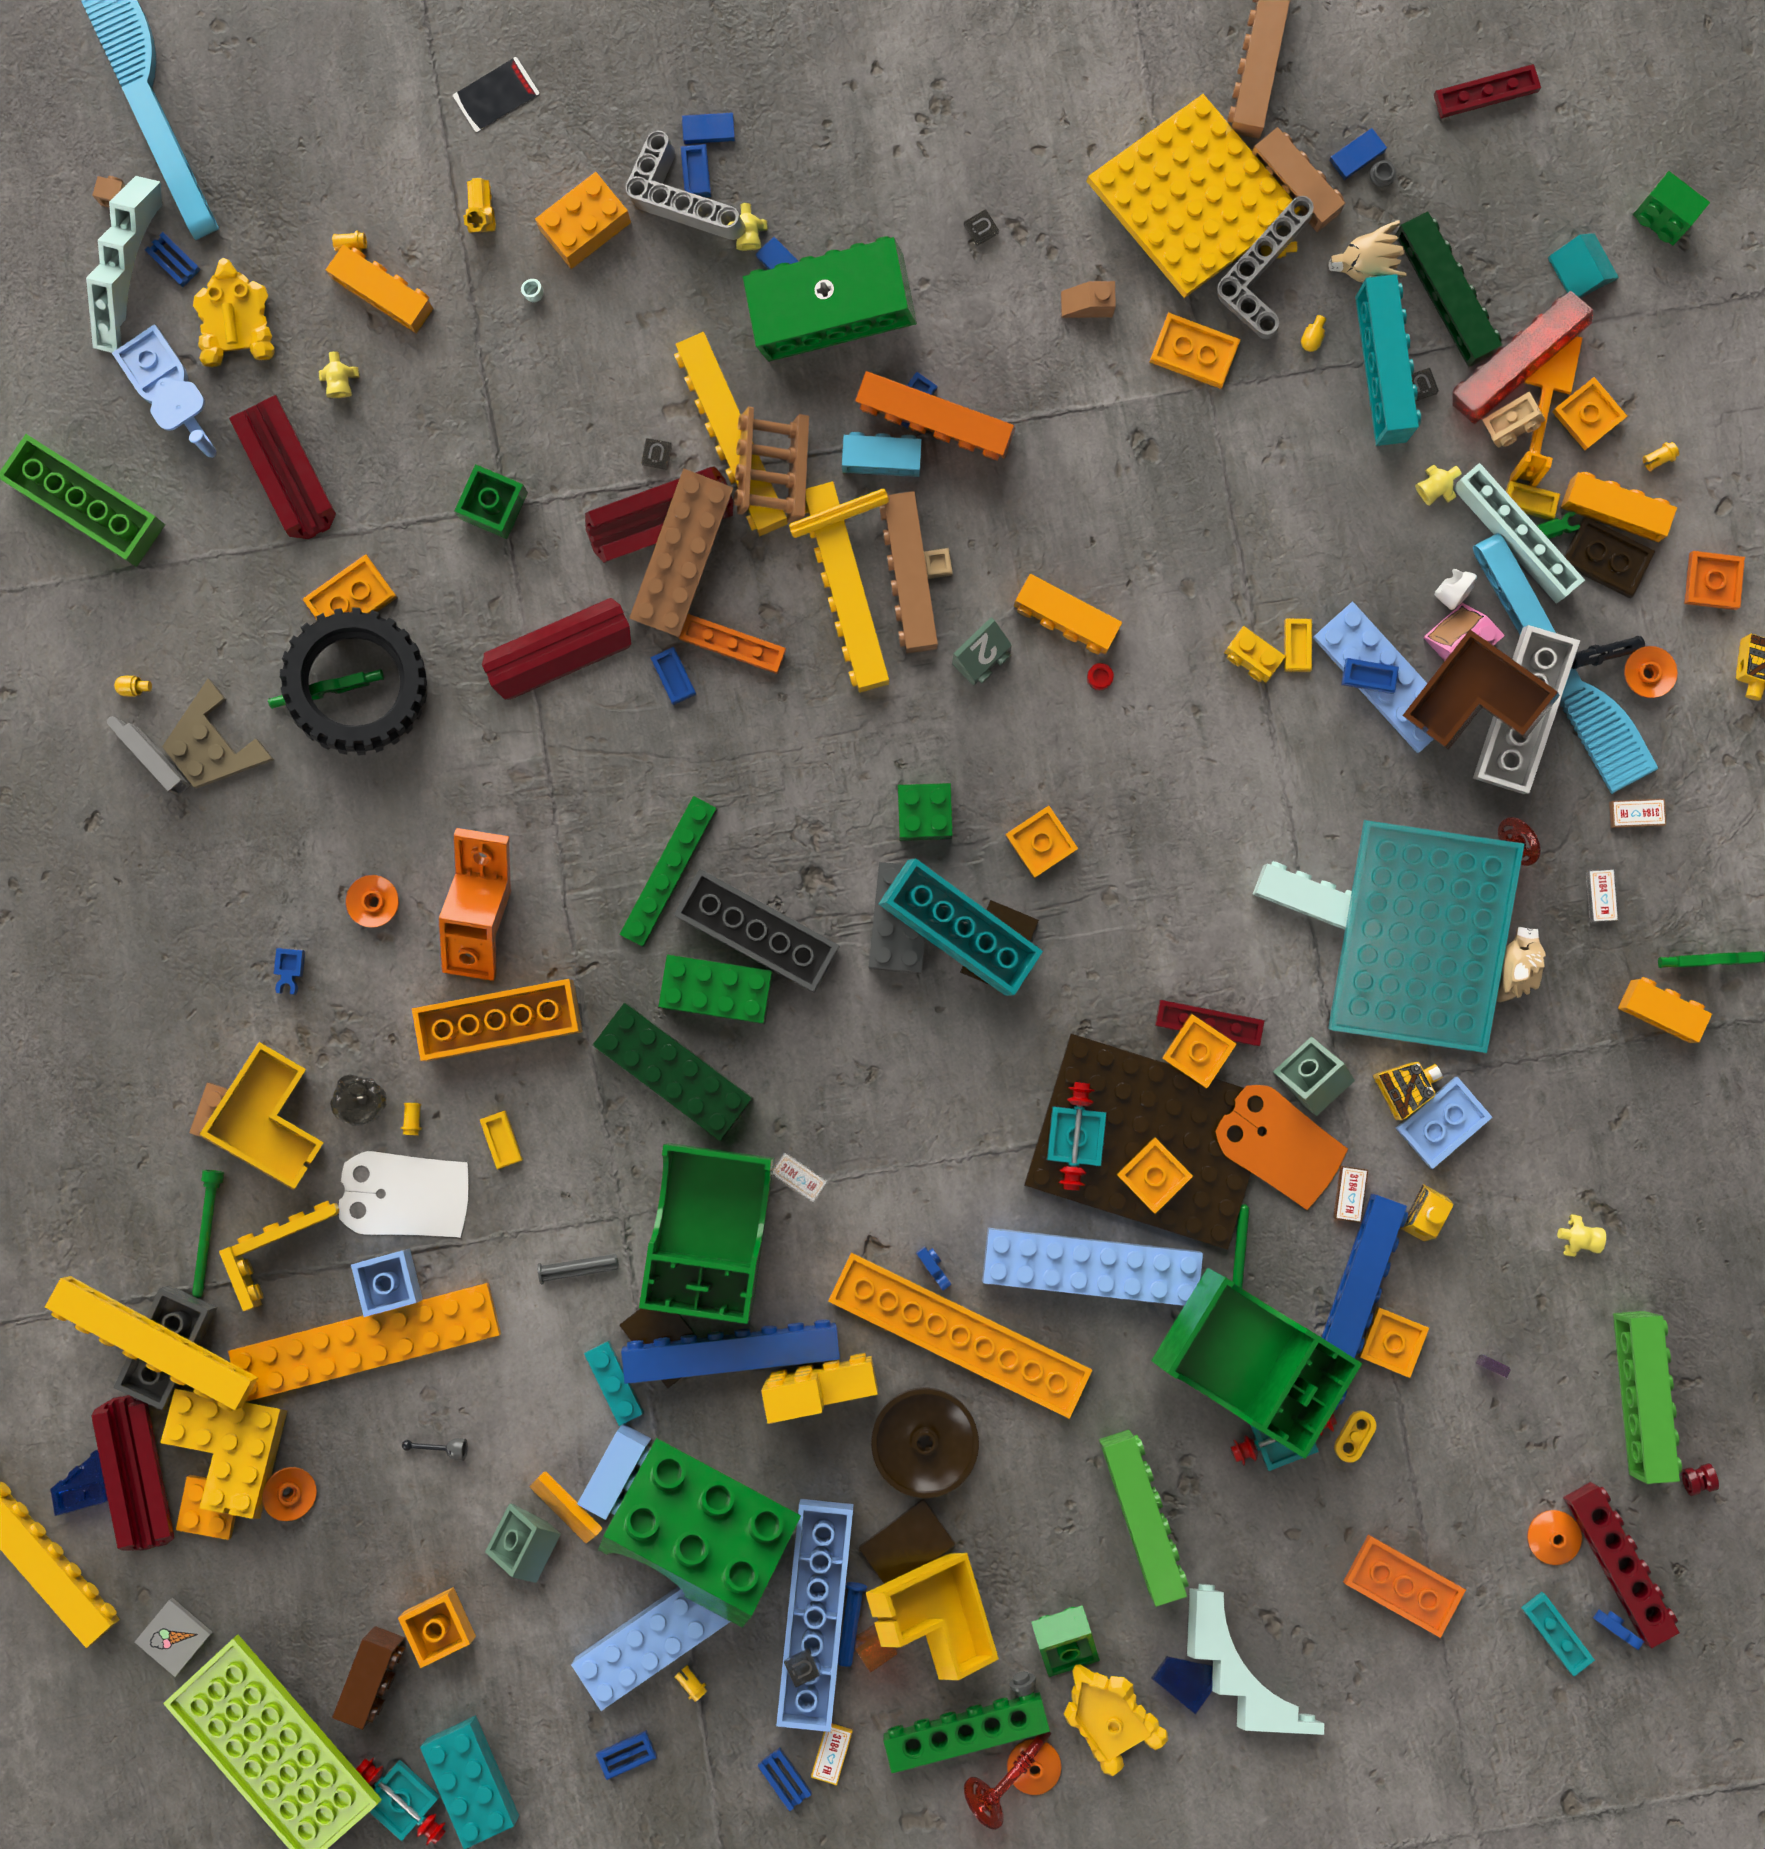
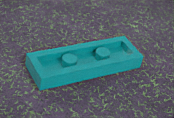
(611, 1381)
(1557, 1634)

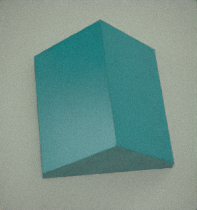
(1583, 265)

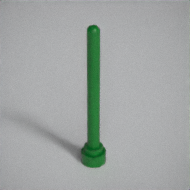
(211, 1181)
(1240, 1248)

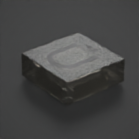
(981, 227)
(1425, 383)
(656, 454)
(802, 1667)

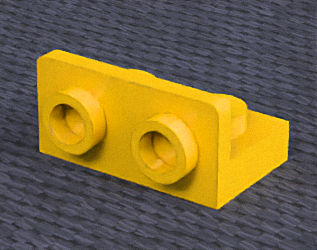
(1254, 655)

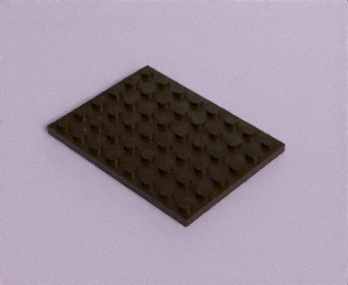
(1142, 1103)

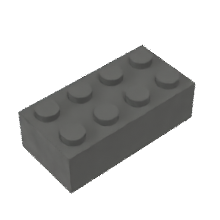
(893, 942)
(180, 1314)

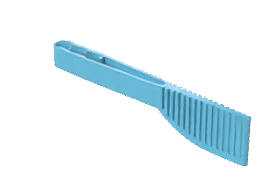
(132, 55)
(1597, 718)

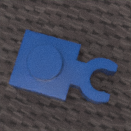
(288, 965)
(931, 1260)
(1614, 1624)

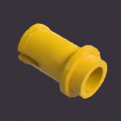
(356, 240)
(1666, 453)
(411, 1119)
(692, 1685)

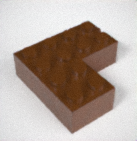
(1474, 679)

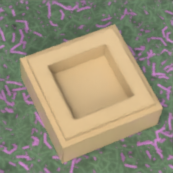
(938, 563)

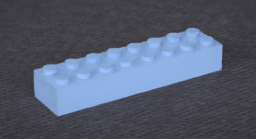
(1091, 1266)
(816, 1611)

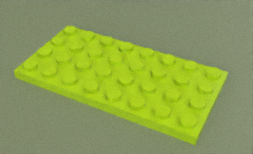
(271, 1749)

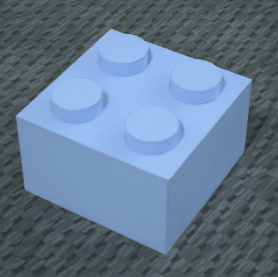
(386, 1282)

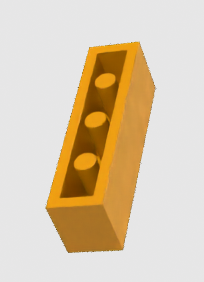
(379, 288)
(1619, 507)
(1067, 614)

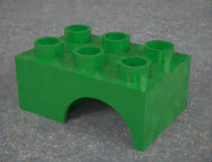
(707, 1233)
(1256, 1362)
(701, 1531)

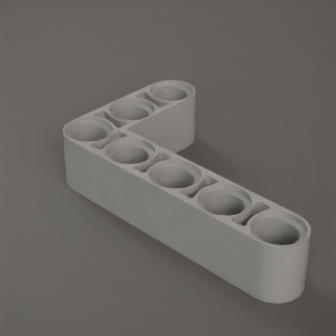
(654, 191)
(1260, 264)

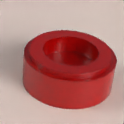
(1100, 676)

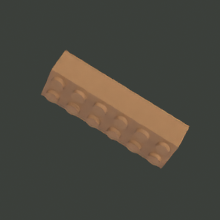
(681, 552)

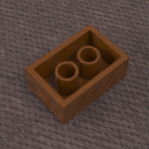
(369, 1678)

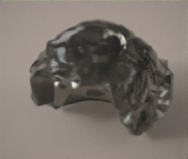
(358, 1100)

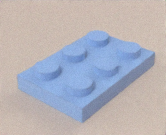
(1444, 1122)

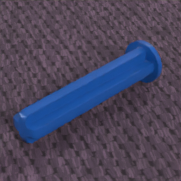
(850, 1624)

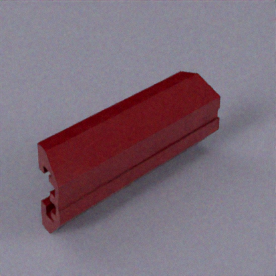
(284, 469)
(637, 519)
(557, 649)
(132, 1474)

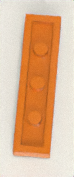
(732, 643)

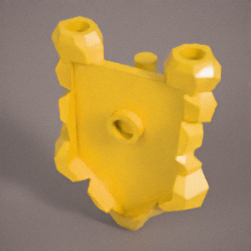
(232, 316)
(1110, 1717)

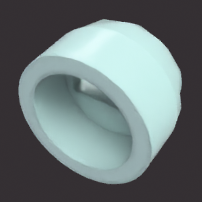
(532, 290)

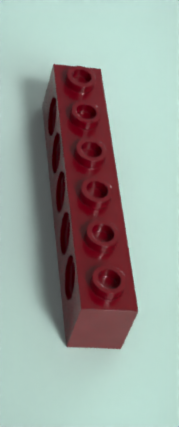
(1662, 1623)

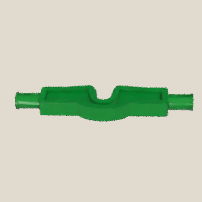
(335, 685)
(1712, 959)

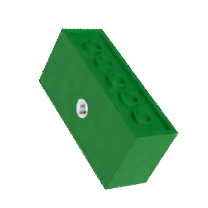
(829, 299)

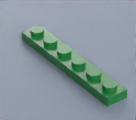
(668, 871)

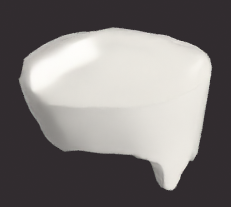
(1456, 589)

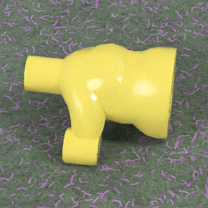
(750, 238)
(336, 376)
(1439, 483)
(1582, 1237)

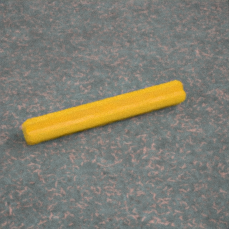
(838, 513)

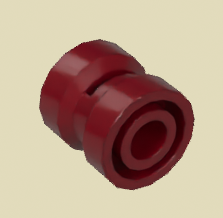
(1700, 1479)

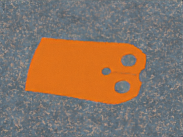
(1292, 1155)

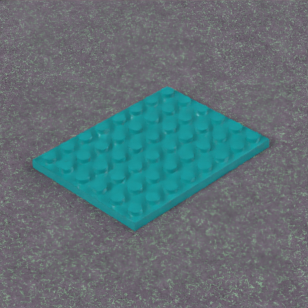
(1425, 936)

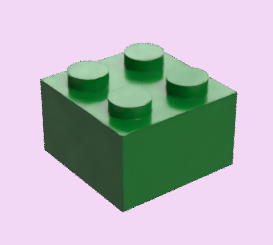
(1671, 208)
(491, 501)
(925, 812)

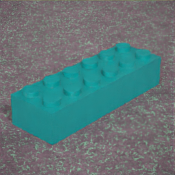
(1387, 360)
(960, 927)

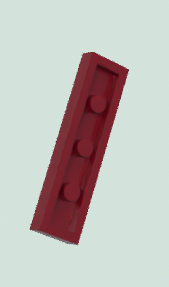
(1487, 91)
(1233, 1026)

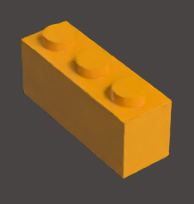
(1665, 1010)

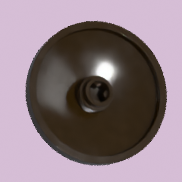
(925, 1442)

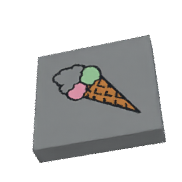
(173, 1637)

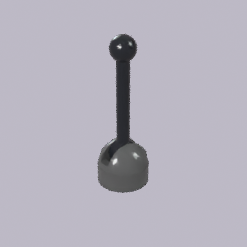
(455, 1449)

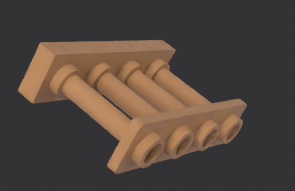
(795, 455)

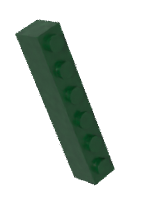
(1448, 289)

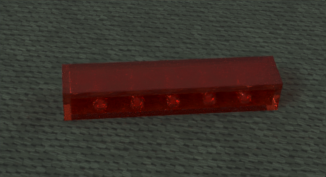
(1522, 357)

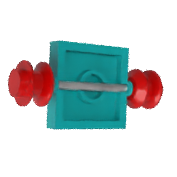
(1076, 1136)
(1272, 1452)
(403, 1801)

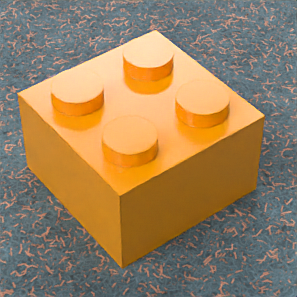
(437, 1627)

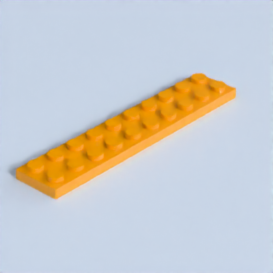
(960, 1335)
(369, 1341)

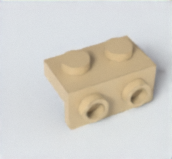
(1513, 420)

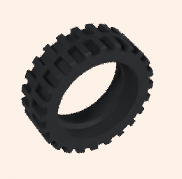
(343, 626)

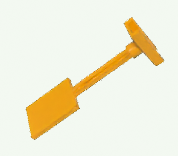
(1553, 376)

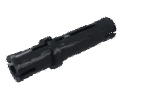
(1630, 645)

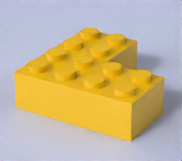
(249, 1123)
(811, 1387)
(241, 1444)
(945, 1607)

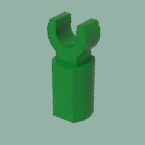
(1556, 527)

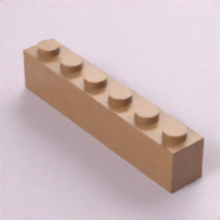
(1258, 67)
(910, 573)

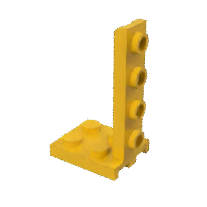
(241, 1270)

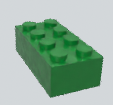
(715, 989)

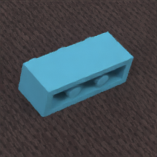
(881, 454)

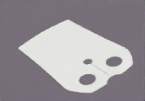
(420, 1195)

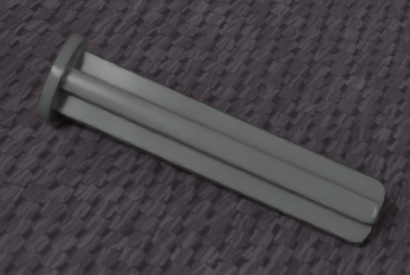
(577, 1267)

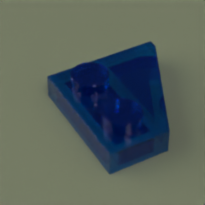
(81, 1488)
(1185, 1681)

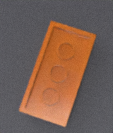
(1404, 1586)

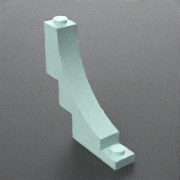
(118, 247)
(1257, 1706)

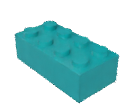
(469, 1782)

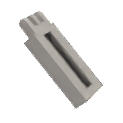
(149, 755)

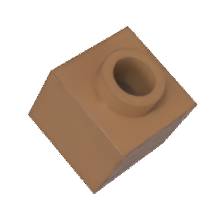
(107, 189)

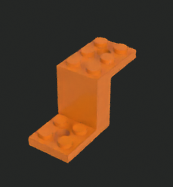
(475, 904)

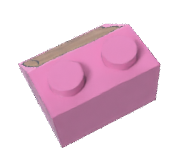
(1455, 626)

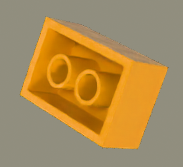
(583, 220)

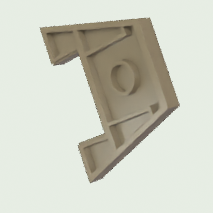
(202, 750)

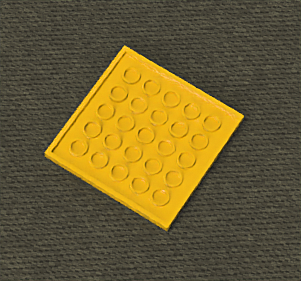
(1191, 195)

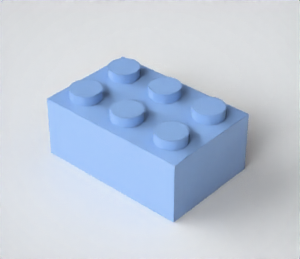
(615, 1472)

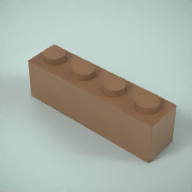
(1299, 177)

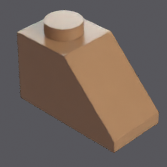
(1089, 300)

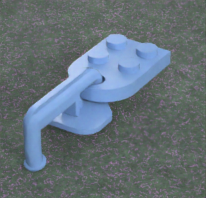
(164, 384)

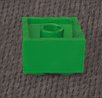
(1065, 1640)

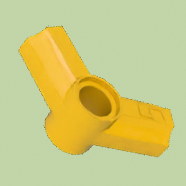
(480, 215)

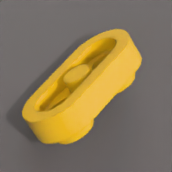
(1357, 1437)

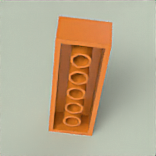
(935, 415)

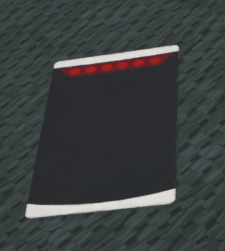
(496, 94)

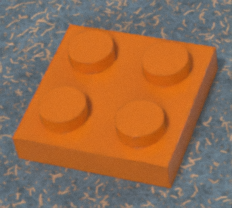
(1714, 580)

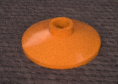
(1662, 670)
(359, 899)
(297, 1501)
(1542, 1534)
(1049, 1764)

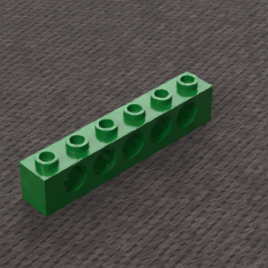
(956, 1744)

